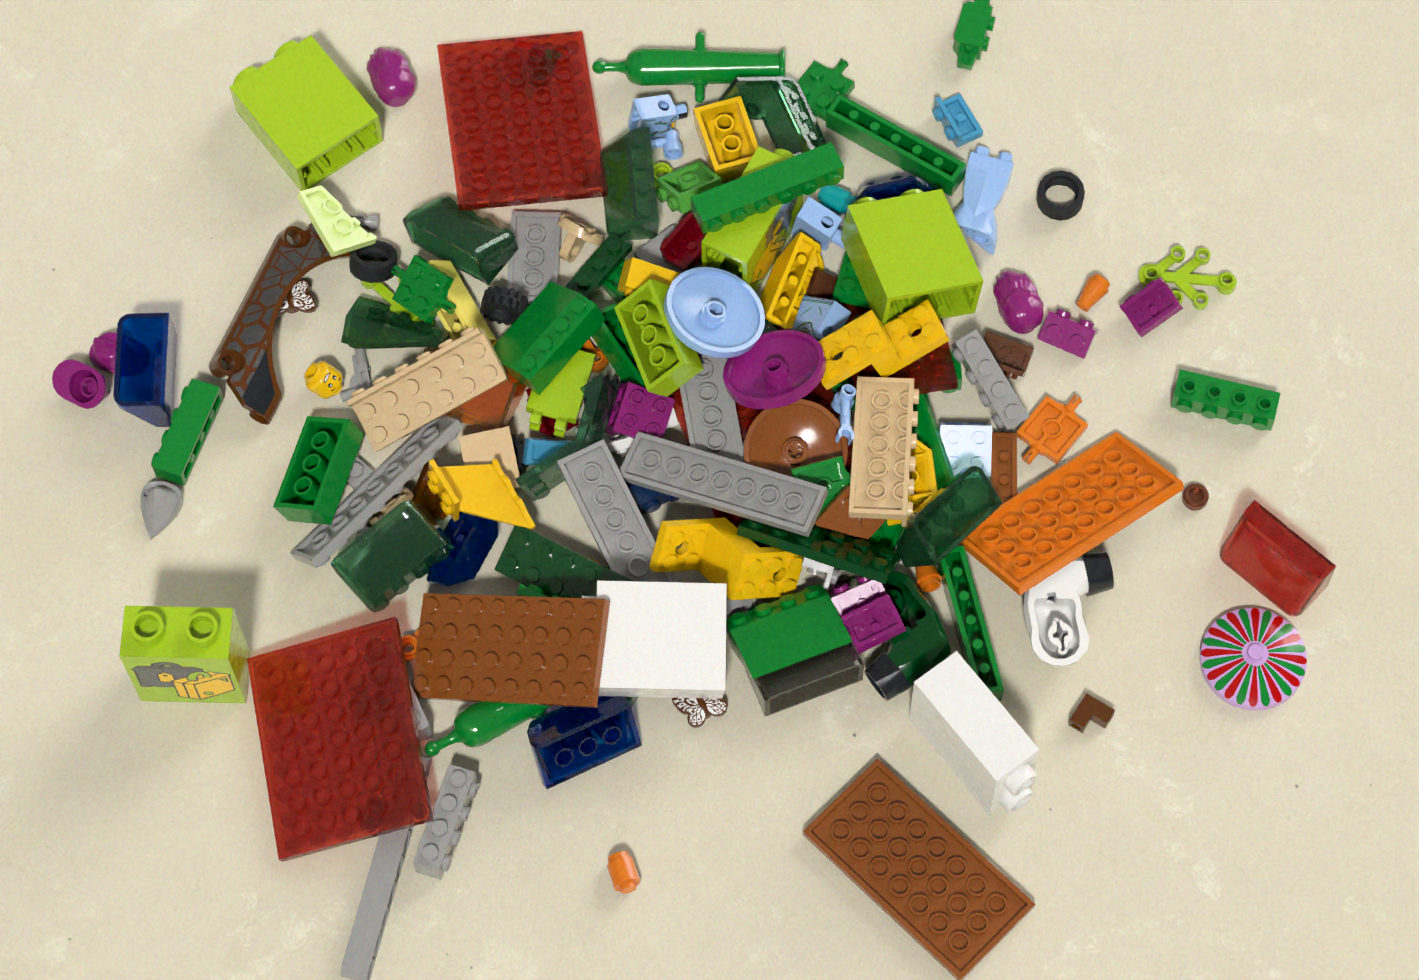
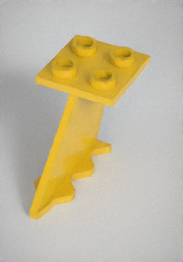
(478, 492)

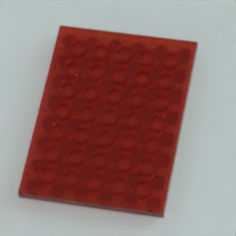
(521, 121)
(339, 739)

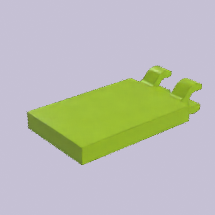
(563, 395)

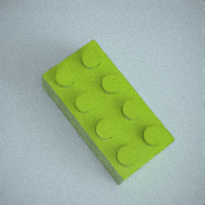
(659, 354)

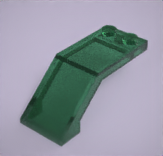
(593, 423)

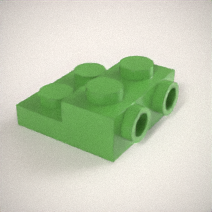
(684, 183)

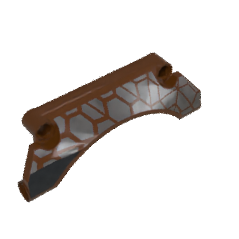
(248, 339)

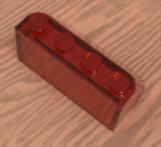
(1276, 560)

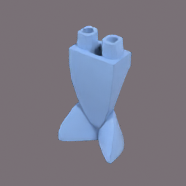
(982, 192)

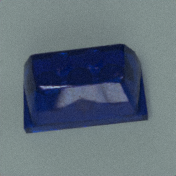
(581, 738)

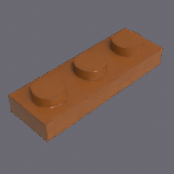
(1004, 465)

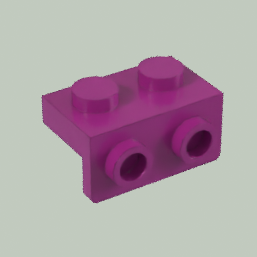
(1151, 306)
(1068, 333)
(873, 623)

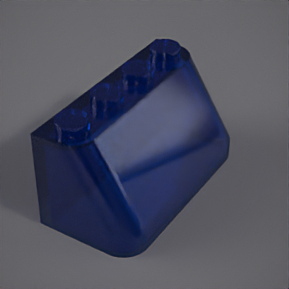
(146, 367)

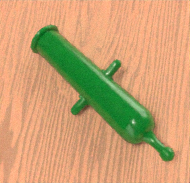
(694, 66)
(484, 722)

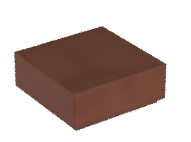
(822, 285)

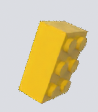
(725, 137)

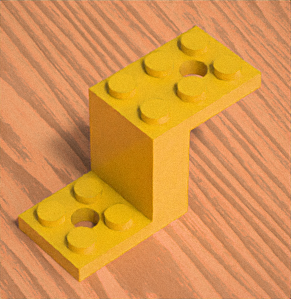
(725, 558)

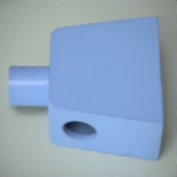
(818, 224)

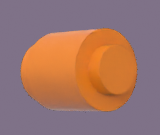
(623, 872)

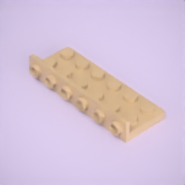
(428, 388)
(883, 448)

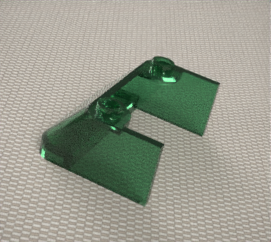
(782, 108)

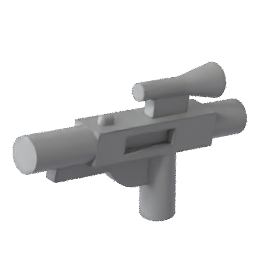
(361, 375)

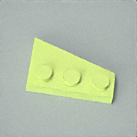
(332, 223)

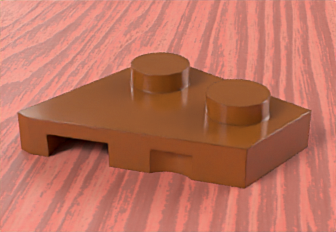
(836, 517)

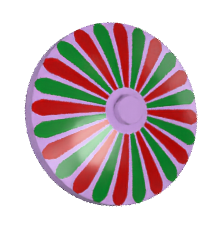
(1253, 659)

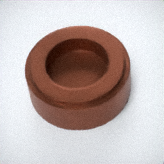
(1195, 497)

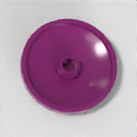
(775, 370)

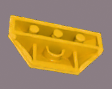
(790, 280)
(924, 479)

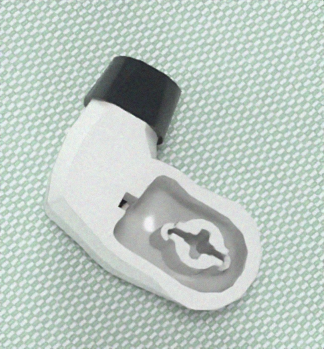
(1055, 609)

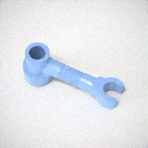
(671, 145)
(842, 404)

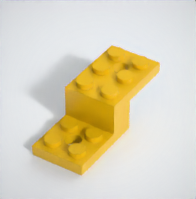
(884, 346)

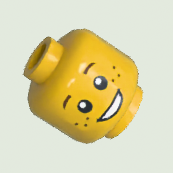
(323, 379)

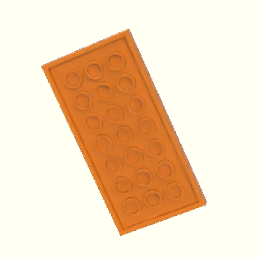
(1070, 512)

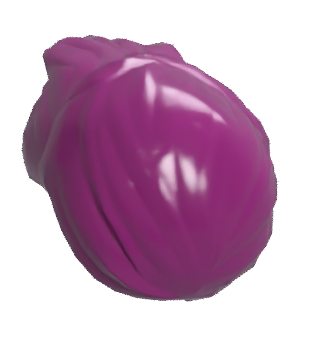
(391, 76)
(1018, 301)

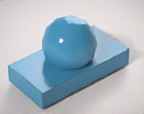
(540, 448)

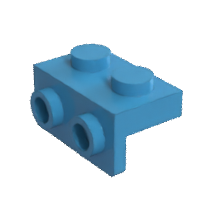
(957, 120)

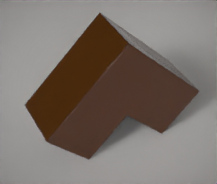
(1091, 710)

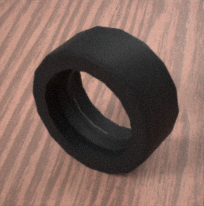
(1065, 179)
(373, 271)

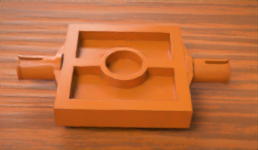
(1052, 430)

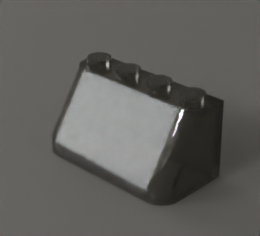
(808, 679)

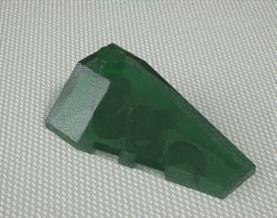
(374, 326)

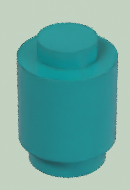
(835, 198)

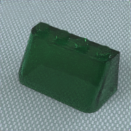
(630, 179)
(461, 237)
(947, 518)
(392, 555)

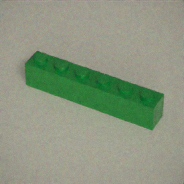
(895, 145)
(767, 188)
(969, 619)

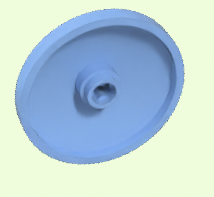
(714, 312)

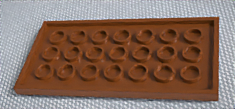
(510, 649)
(918, 870)

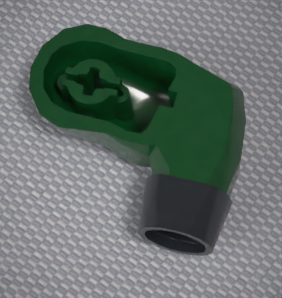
(914, 650)

